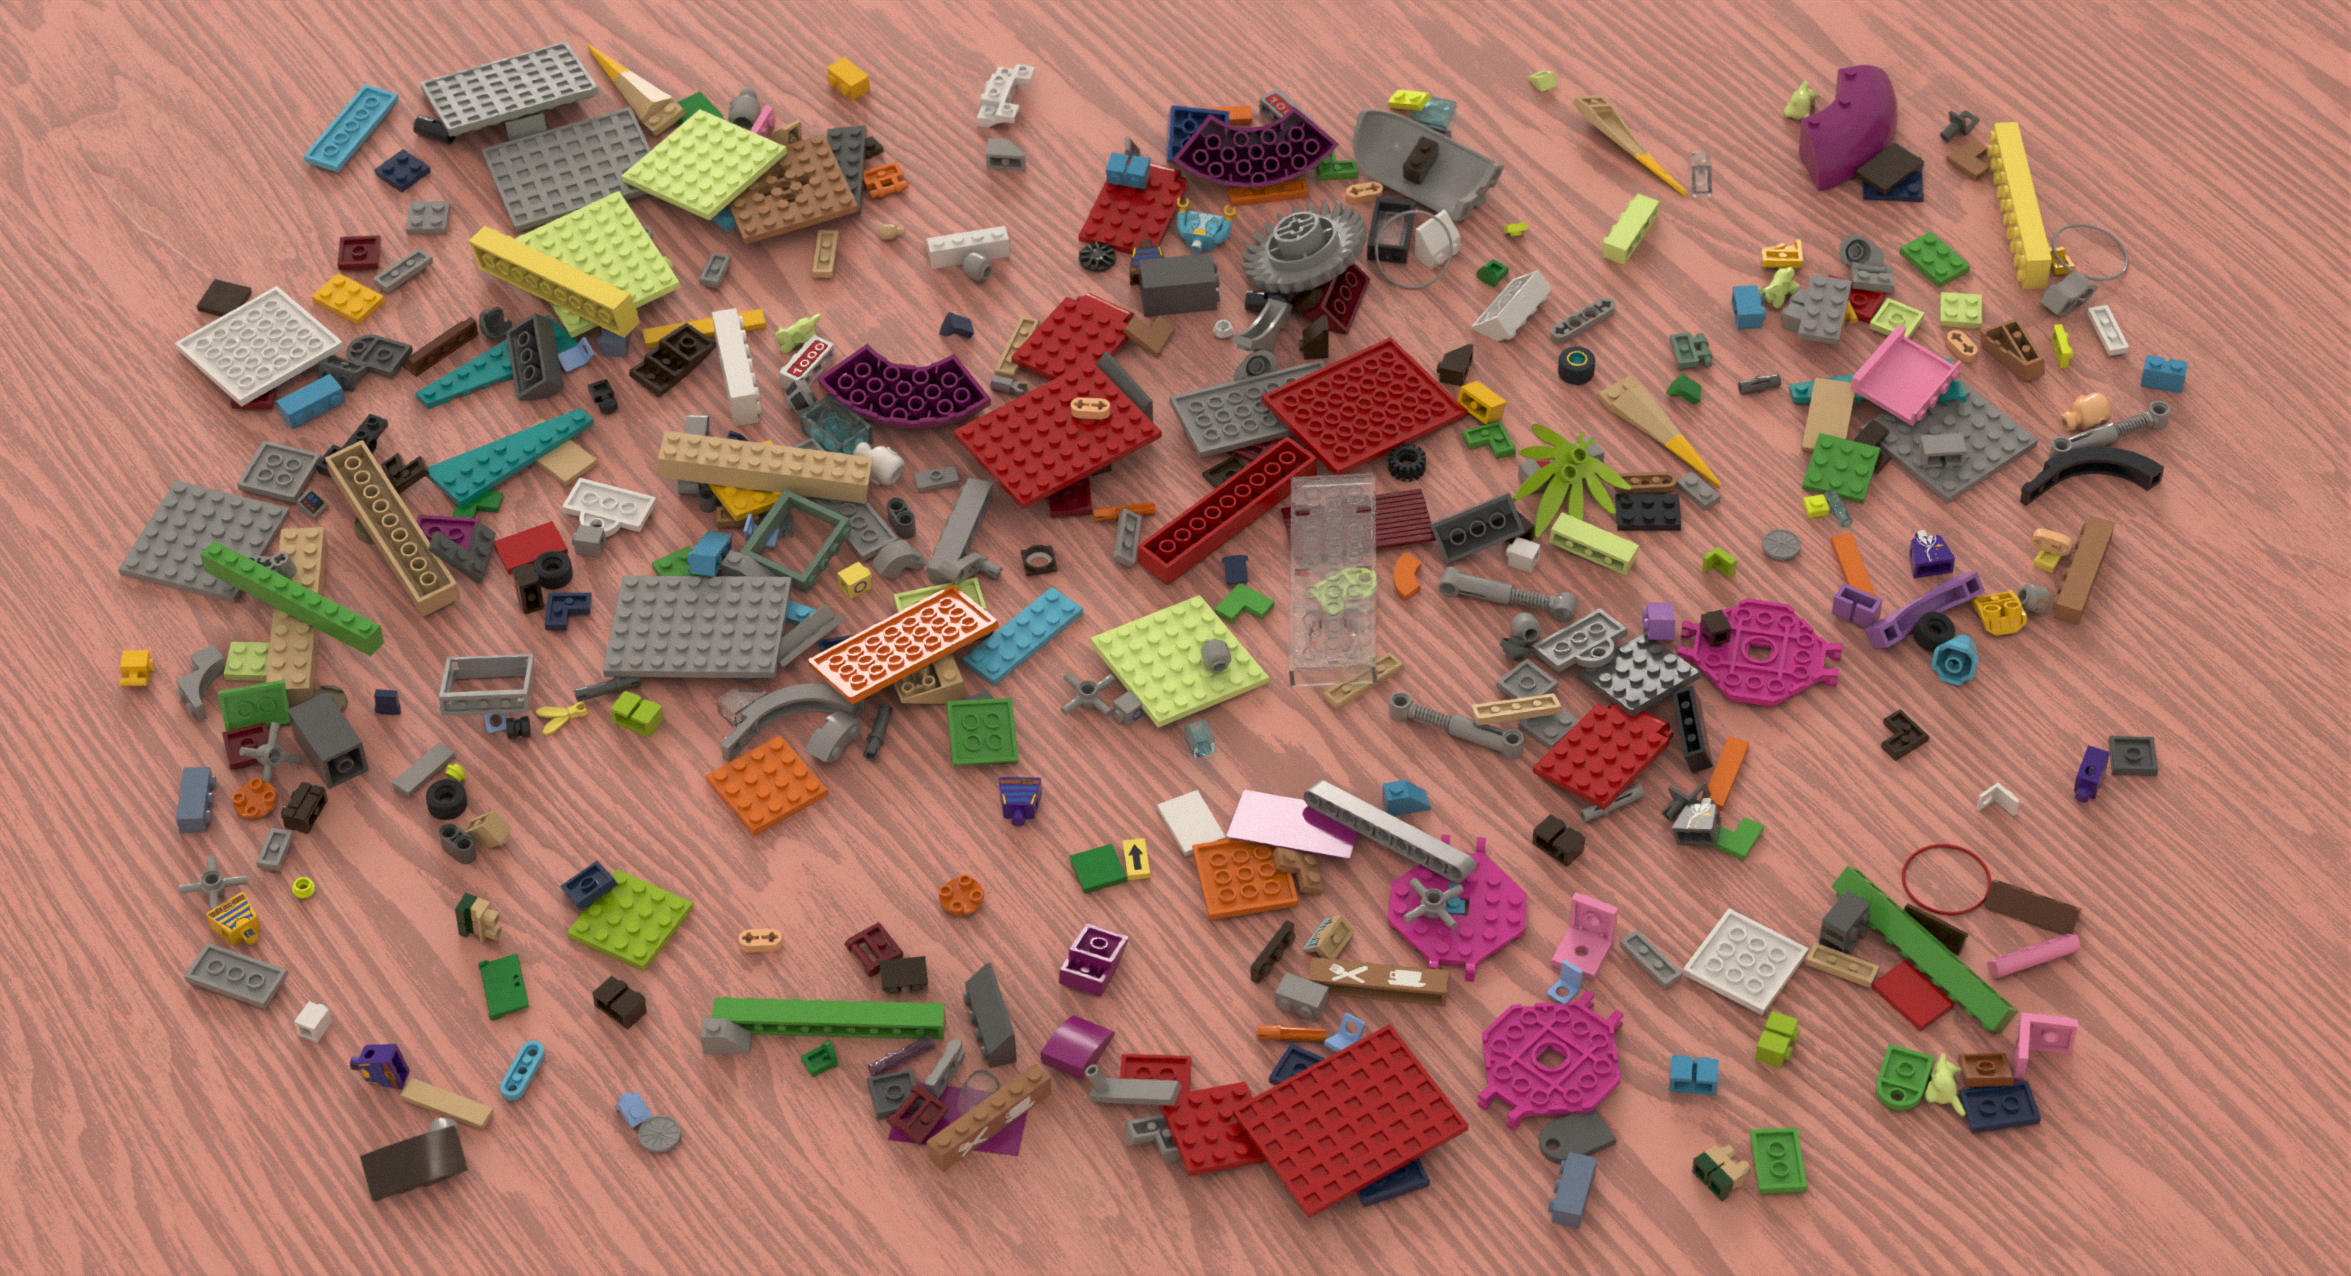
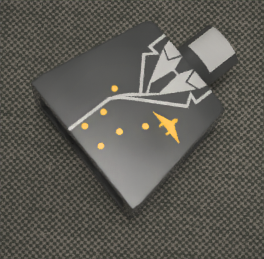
(1698, 824)

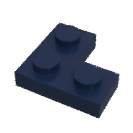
(563, 604)

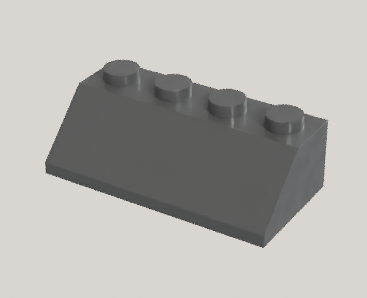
(534, 358)
(1126, 384)
(1477, 527)
(990, 1017)

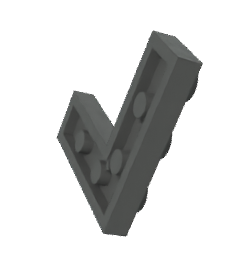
(470, 562)

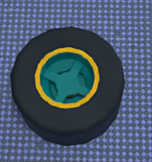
(1576, 365)

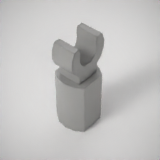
(1008, 385)

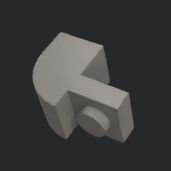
(897, 556)

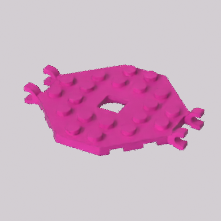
(1794, 658)
(1493, 917)
(1570, 1030)

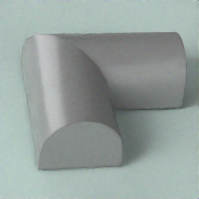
(1151, 1130)

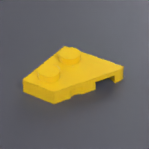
(1783, 256)

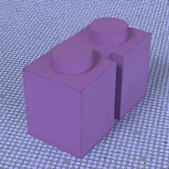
(1857, 605)
(1659, 621)

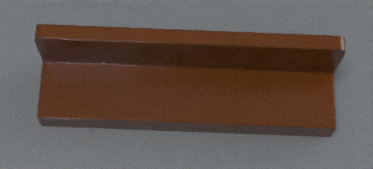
(441, 347)
(2032, 907)

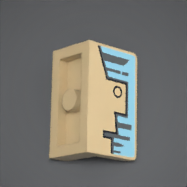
(1330, 937)

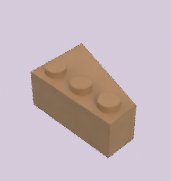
(2014, 349)

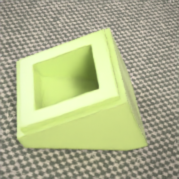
(1543, 80)

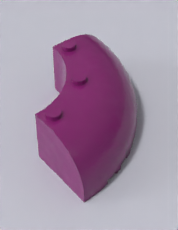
(1851, 128)
(1255, 154)
(905, 393)

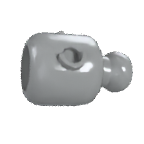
(744, 109)

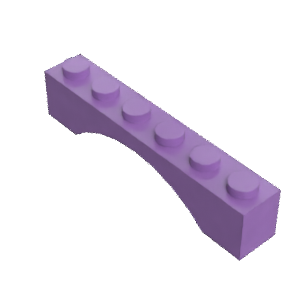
(1901, 622)

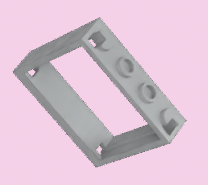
(487, 701)

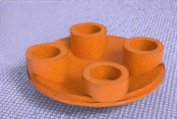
(254, 799)
(961, 895)

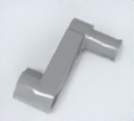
(279, 563)
(967, 567)

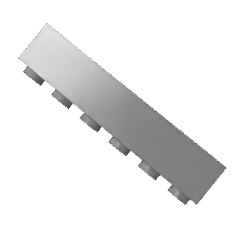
(961, 526)

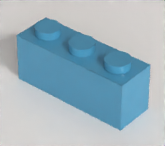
(310, 401)
(709, 553)

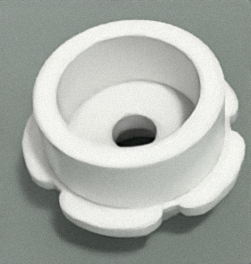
(1223, 329)

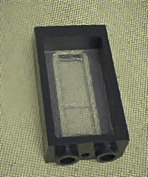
(1396, 237)

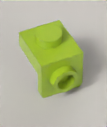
(1721, 561)

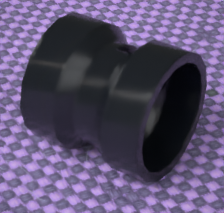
(518, 727)

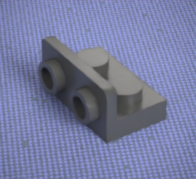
(343, 371)

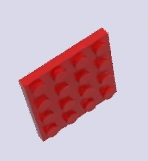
(1207, 1131)

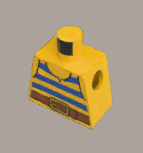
(235, 920)

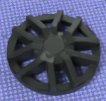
(1097, 257)

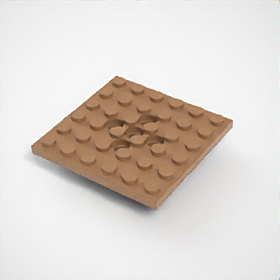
(794, 193)

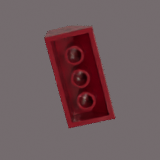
(1340, 299)

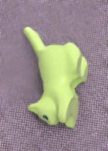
(1801, 102)
(1780, 287)
(797, 333)
(1942, 1087)

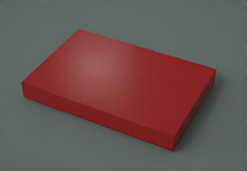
(1864, 302)
(528, 545)
(1913, 995)
(1157, 1068)

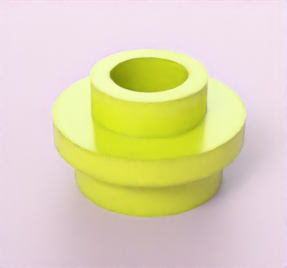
(455, 772)
(303, 887)

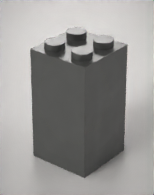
(1178, 284)
(328, 740)

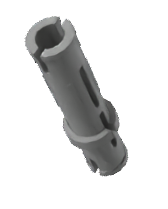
(1631, 795)

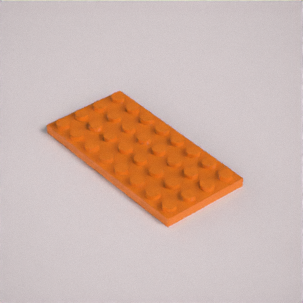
(902, 644)

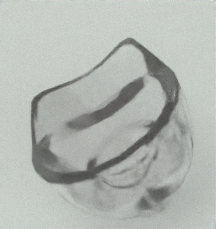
(971, 1095)

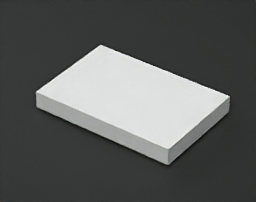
(1190, 821)

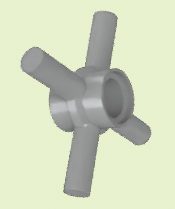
(1088, 694)
(277, 753)
(213, 883)
(1433, 903)

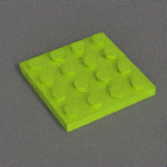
(631, 921)

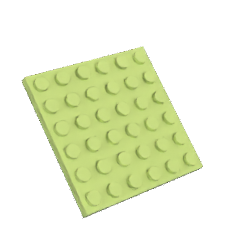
(704, 164)
(1164, 663)

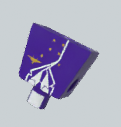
(1930, 555)

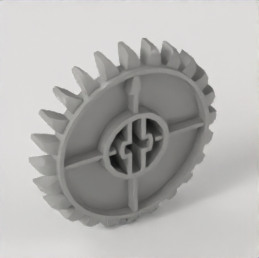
(1305, 249)

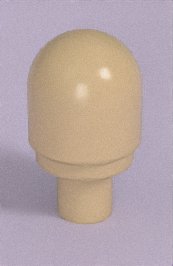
(890, 231)

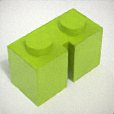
(637, 714)
(1776, 1041)

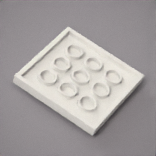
(1745, 961)

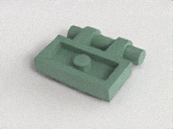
(1685, 352)

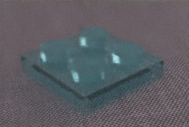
(1436, 112)

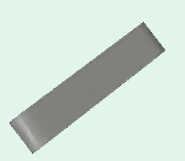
(700, 426)

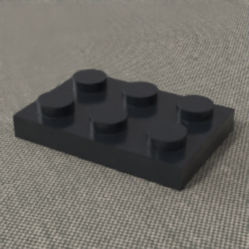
(1648, 512)

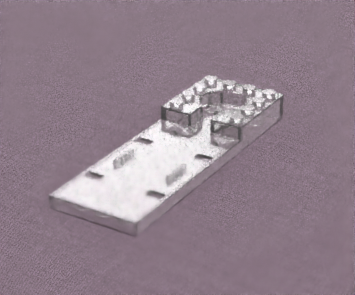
(1334, 598)

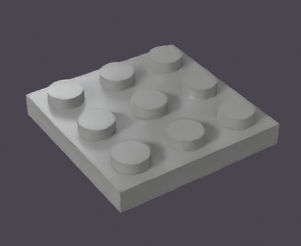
(279, 471)

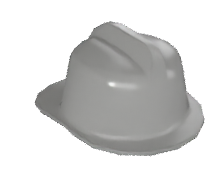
(1861, 250)
(1256, 364)

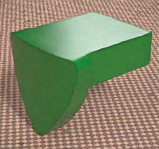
(1492, 273)
(1685, 388)
(820, 1059)

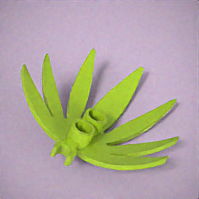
(1569, 467)

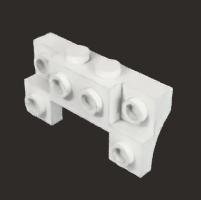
(999, 93)

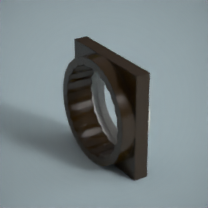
(1038, 551)

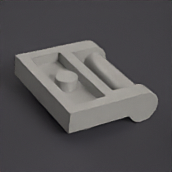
(1871, 277)

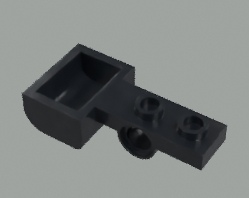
(368, 431)

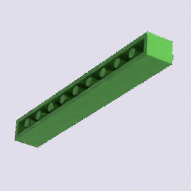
(292, 598)
(1928, 953)
(833, 1018)

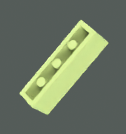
(1630, 228)
(1593, 543)

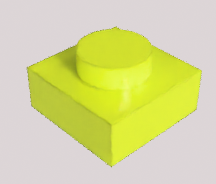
(1515, 229)
(1816, 506)

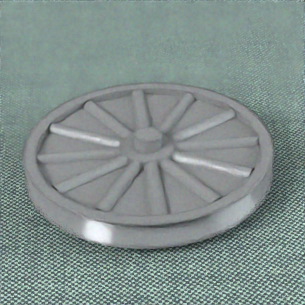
(1781, 544)
(659, 1133)

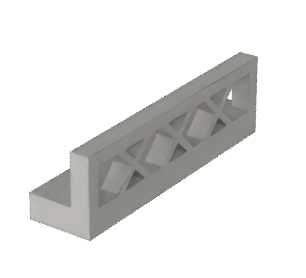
(807, 633)

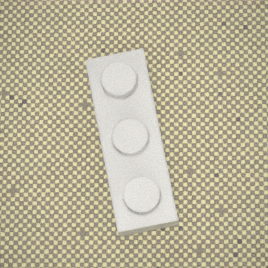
(2108, 330)

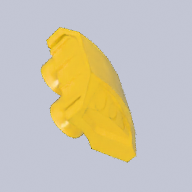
(2000, 612)

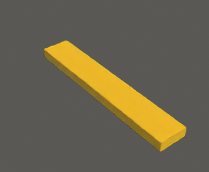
(751, 321)

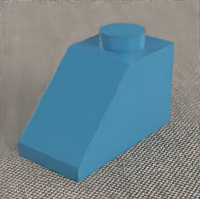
(1404, 798)

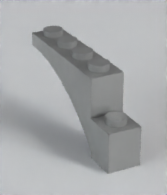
(1265, 329)

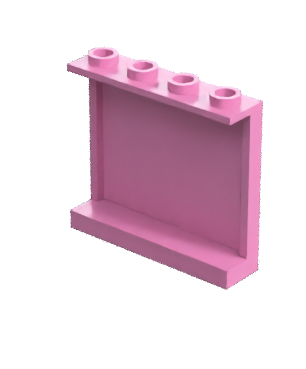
(1904, 377)

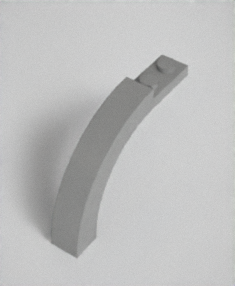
(783, 703)

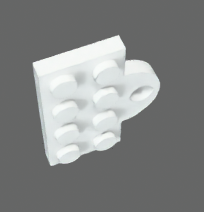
(608, 506)

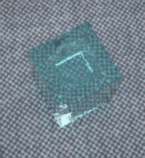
(1199, 738)

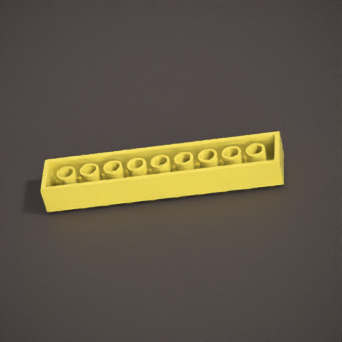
(2019, 206)
(555, 281)

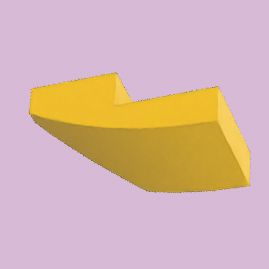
(2056, 267)

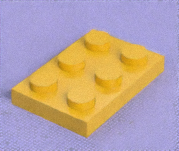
(348, 299)

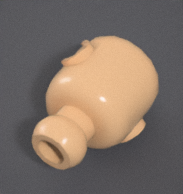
(2087, 413)

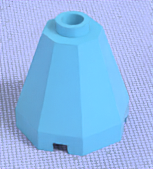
(1956, 660)

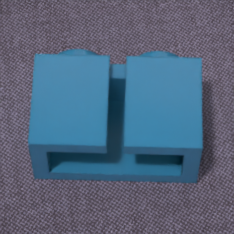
(1132, 175)
(1747, 307)
(2164, 374)
(1693, 1076)

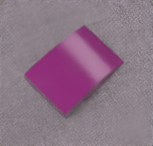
(1093, 960)
(1076, 1046)

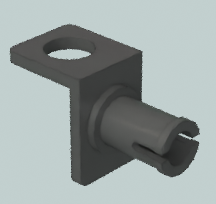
(1958, 123)
(1681, 800)

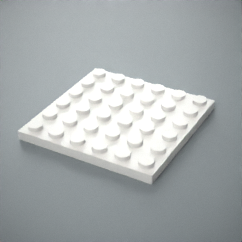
(259, 346)

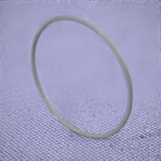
(2101, 230)
(1450, 254)

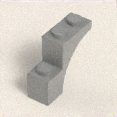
(205, 668)

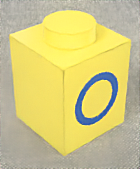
(855, 580)

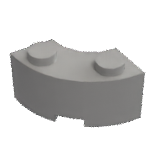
(2067, 294)
(834, 736)

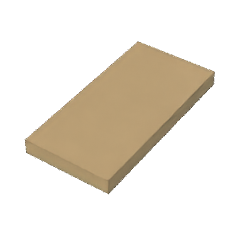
(1828, 411)
(566, 461)

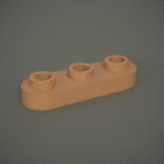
(1648, 482)

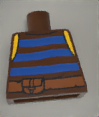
(1145, 251)

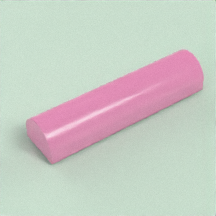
(2033, 955)

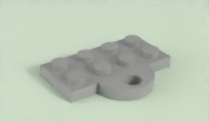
(1582, 642)

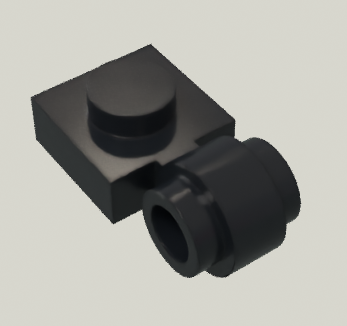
(603, 395)

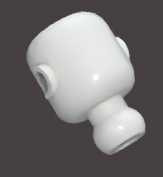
(886, 463)

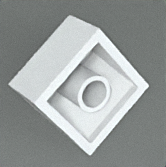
(1432, 242)

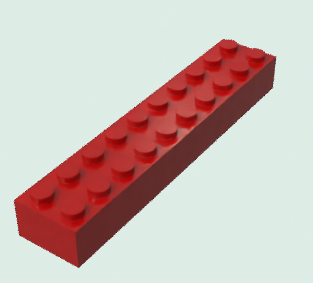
(1225, 511)

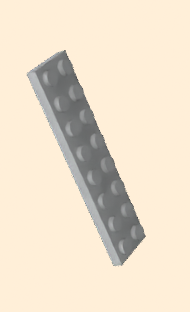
(868, 530)

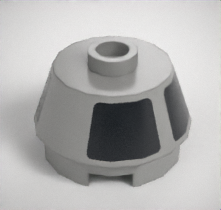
(800, 396)

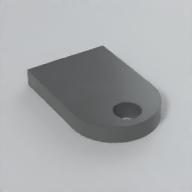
(379, 354)
(1577, 1134)

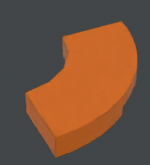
(1404, 576)

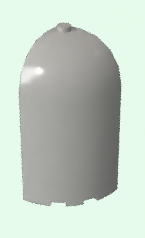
(1452, 184)

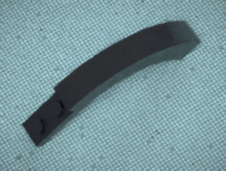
(2094, 460)

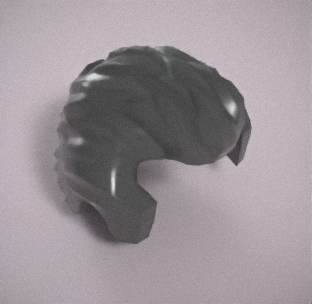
(493, 324)

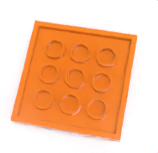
(766, 785)
(1241, 878)

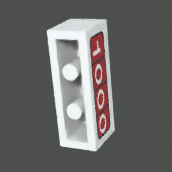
(808, 362)

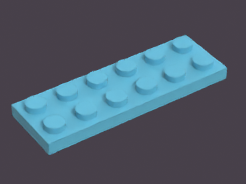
(351, 128)
(1022, 636)

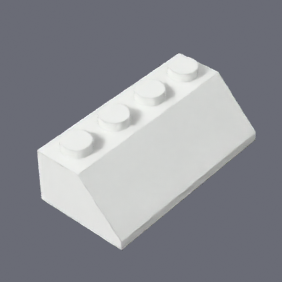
(953, 248)
(1513, 307)

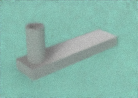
(1131, 1090)

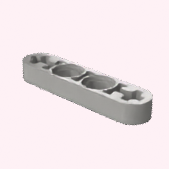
(1604, 305)

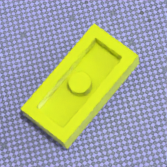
(1409, 100)
(2061, 347)

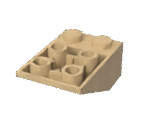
(933, 683)

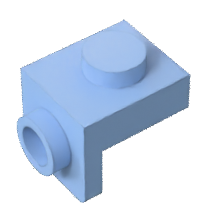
(633, 1109)

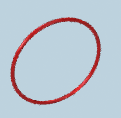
(1939, 911)

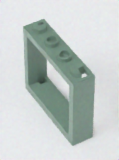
(772, 522)

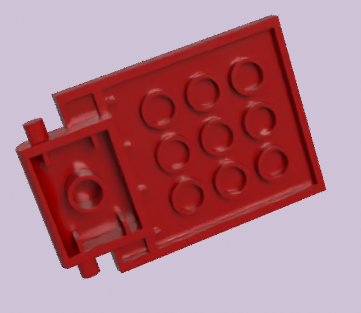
(1130, 214)
(1073, 336)
(1604, 753)

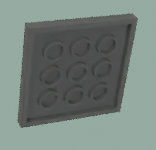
(1640, 675)

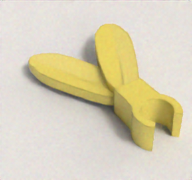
(560, 716)

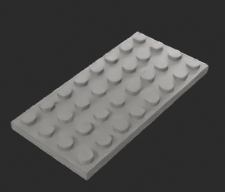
(1232, 412)

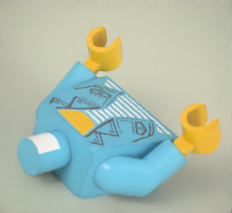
(1203, 230)

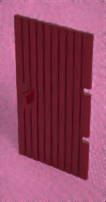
(1400, 519)

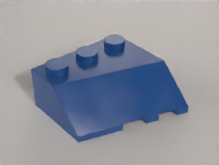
(1183, 124)

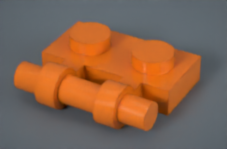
(882, 176)

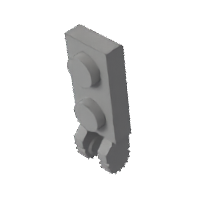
(945, 1068)

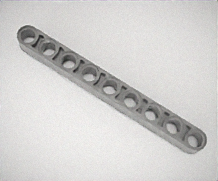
(1390, 831)

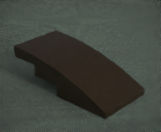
(672, 359)
(414, 1163)

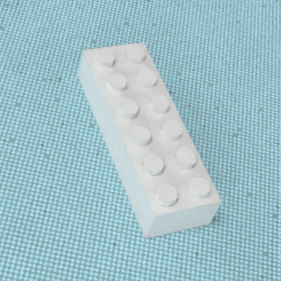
(736, 367)

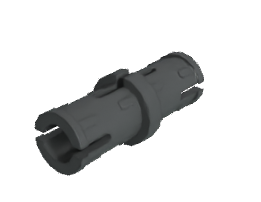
(1751, 385)

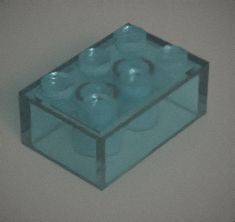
(835, 427)

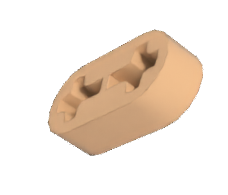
(1364, 192)
(1964, 348)
(1090, 408)
(2052, 542)
(760, 940)

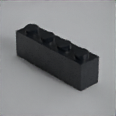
(1692, 729)

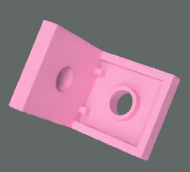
(1588, 935)
(2035, 1034)

